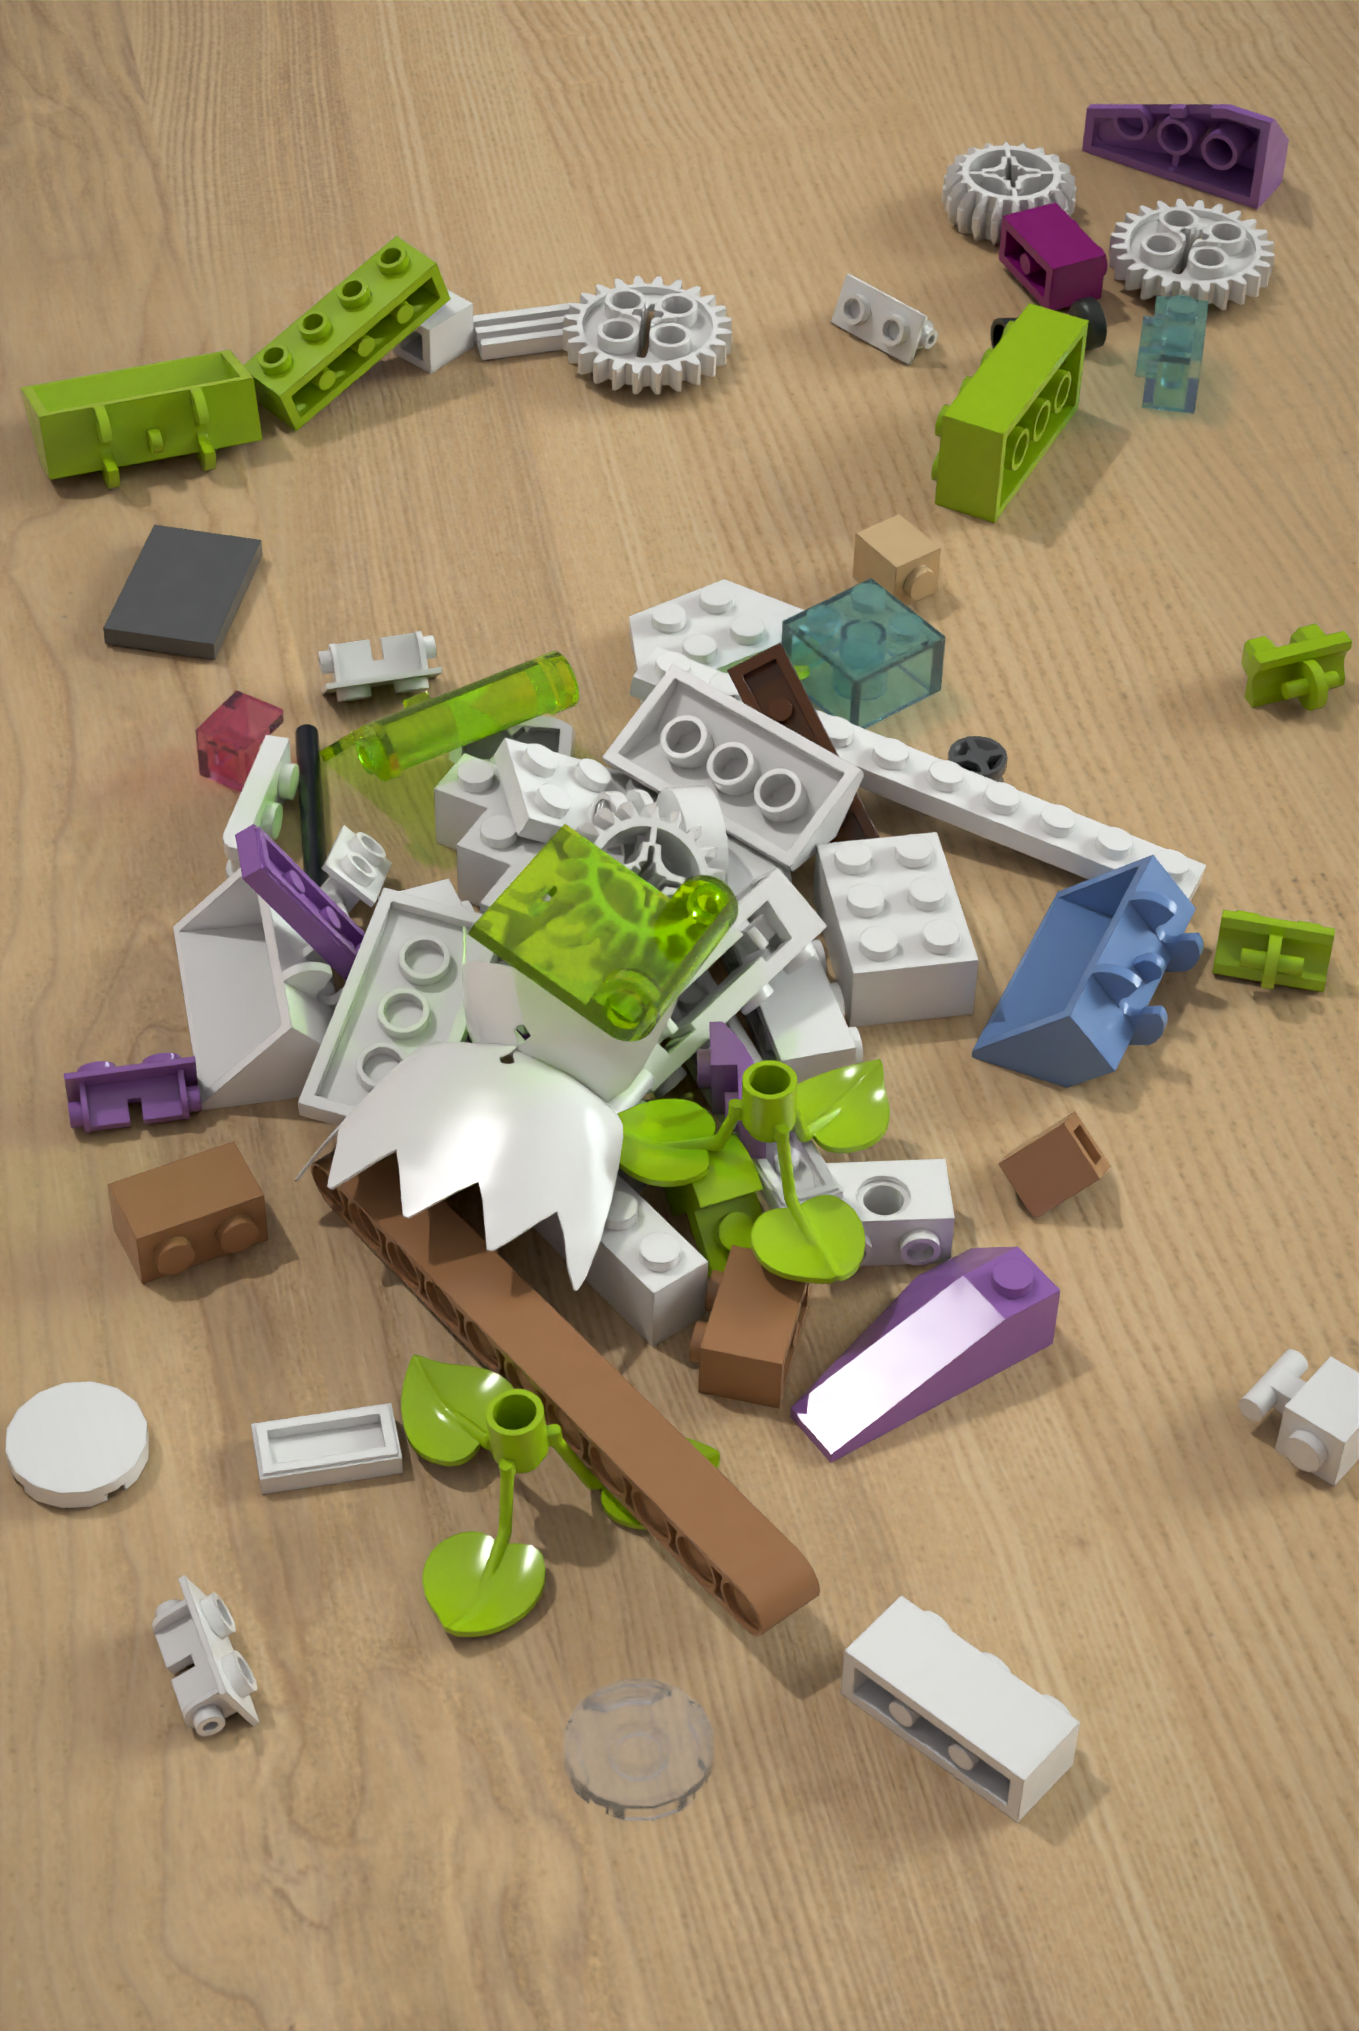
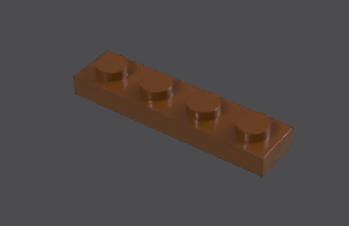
(774, 689)

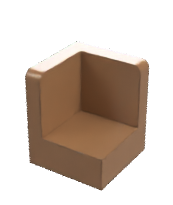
(1054, 1165)

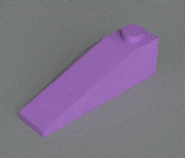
(931, 1345)

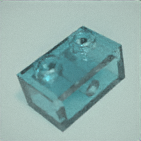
(1172, 353)

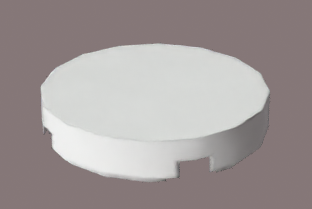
(77, 1444)

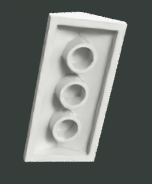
(769, 781)

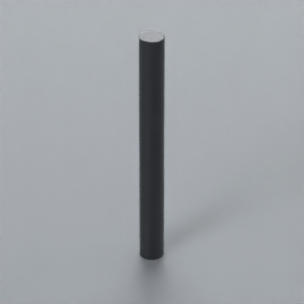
(311, 803)

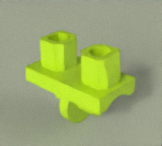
(1295, 670)
(1273, 950)

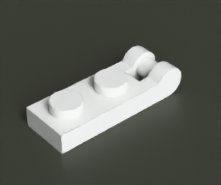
(262, 797)

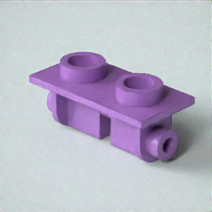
(162, 1083)

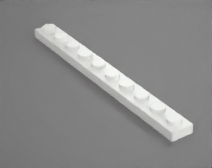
(961, 796)

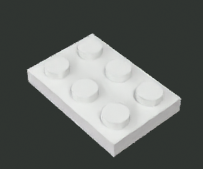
(554, 788)

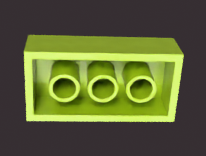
(1009, 412)

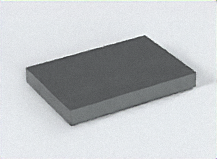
(183, 592)

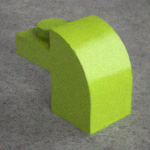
(721, 1203)

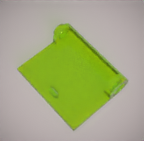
(460, 716)
(606, 934)

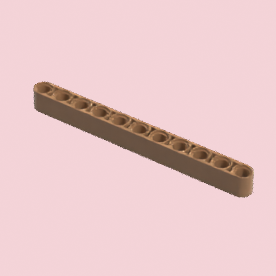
(600, 1414)

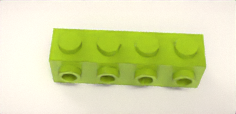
(347, 332)

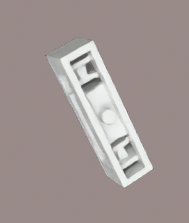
(781, 924)

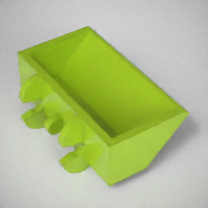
(142, 415)

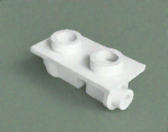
(882, 320)
(402, 665)
(355, 869)
(221, 1679)

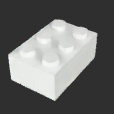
(894, 929)

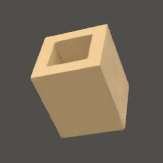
(897, 559)

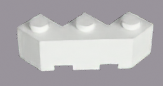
(479, 825)

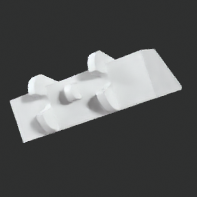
(250, 998)

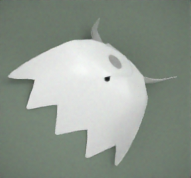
(504, 1114)

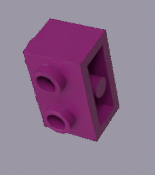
(1052, 256)

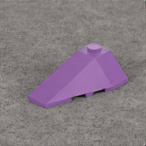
(1193, 144)

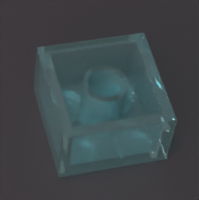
(865, 654)

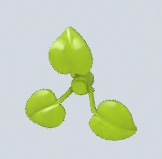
(841, 1110)
(447, 1415)

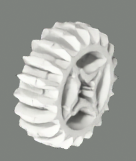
(1003, 182)
(651, 840)

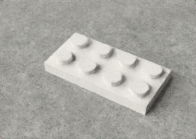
(395, 999)

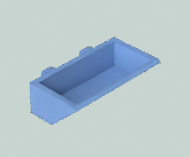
(1092, 975)

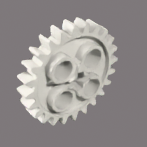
(1219, 267)
(609, 333)

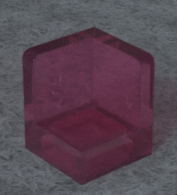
(232, 738)

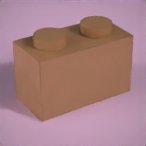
(188, 1212)
(750, 1331)

